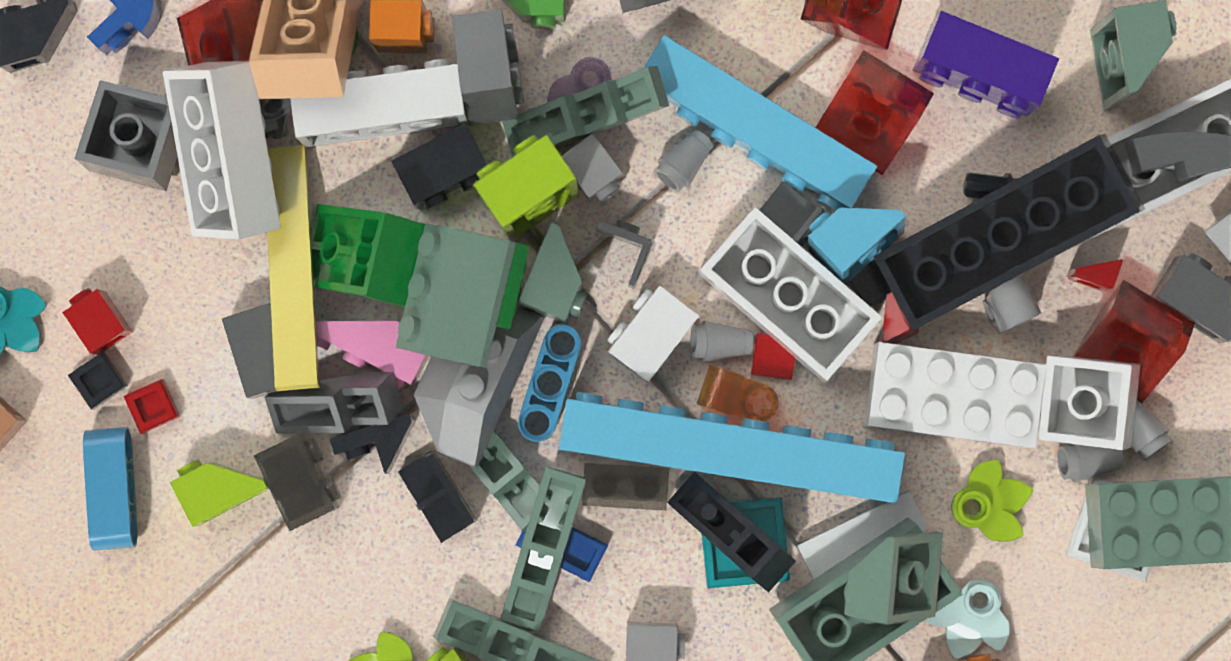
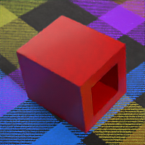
(96, 320)

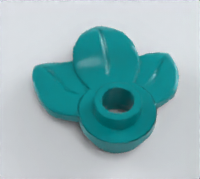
(17, 324)

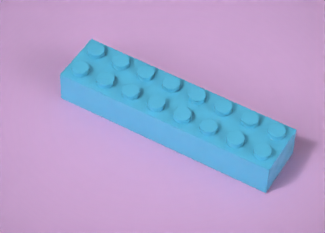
(732, 450)

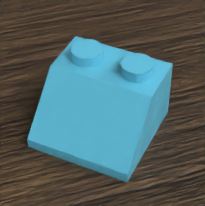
(852, 237)

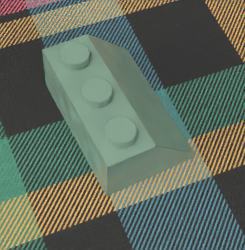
(1129, 47)
(455, 295)

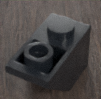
(33, 33)

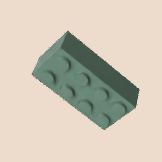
(1159, 522)
(816, 618)

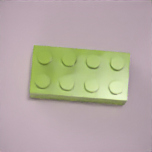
(527, 186)

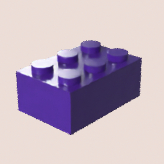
(984, 65)

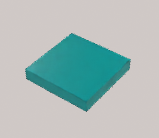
(766, 515)

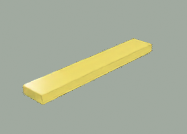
(292, 274)

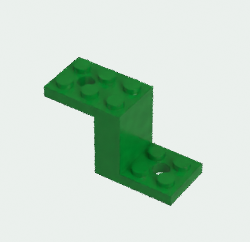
(376, 257)

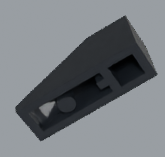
(731, 532)

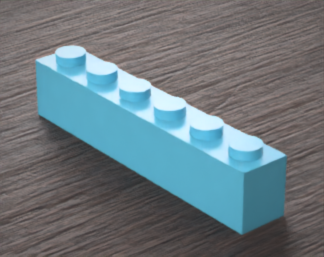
(760, 127)

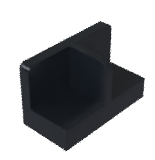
(437, 496)

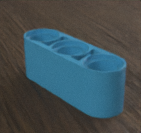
(549, 362)
(110, 488)

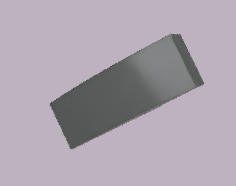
(1189, 153)
(336, 404)

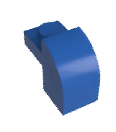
(116, 29)

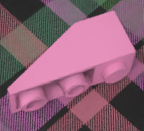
(373, 344)

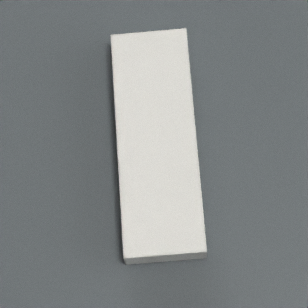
(844, 539)

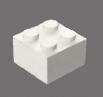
(1089, 402)

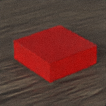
(771, 359)
(151, 406)

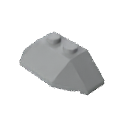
(465, 400)

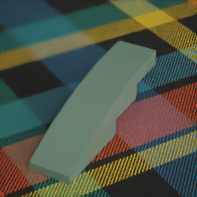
(591, 110)
(508, 480)
(543, 548)
(496, 639)

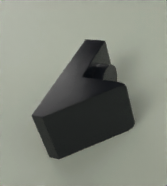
(387, 438)

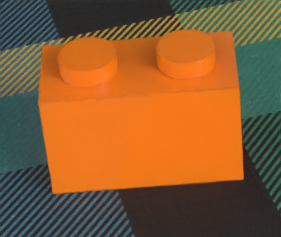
(401, 26)

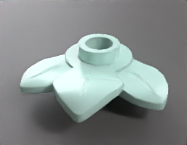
(970, 625)

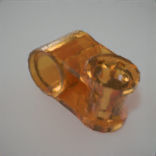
(730, 393)

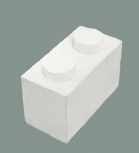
(652, 333)

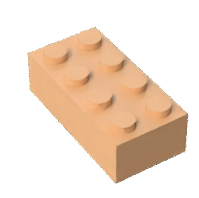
(303, 48)

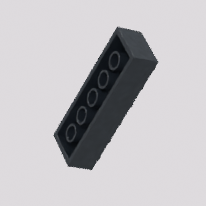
(1009, 231)

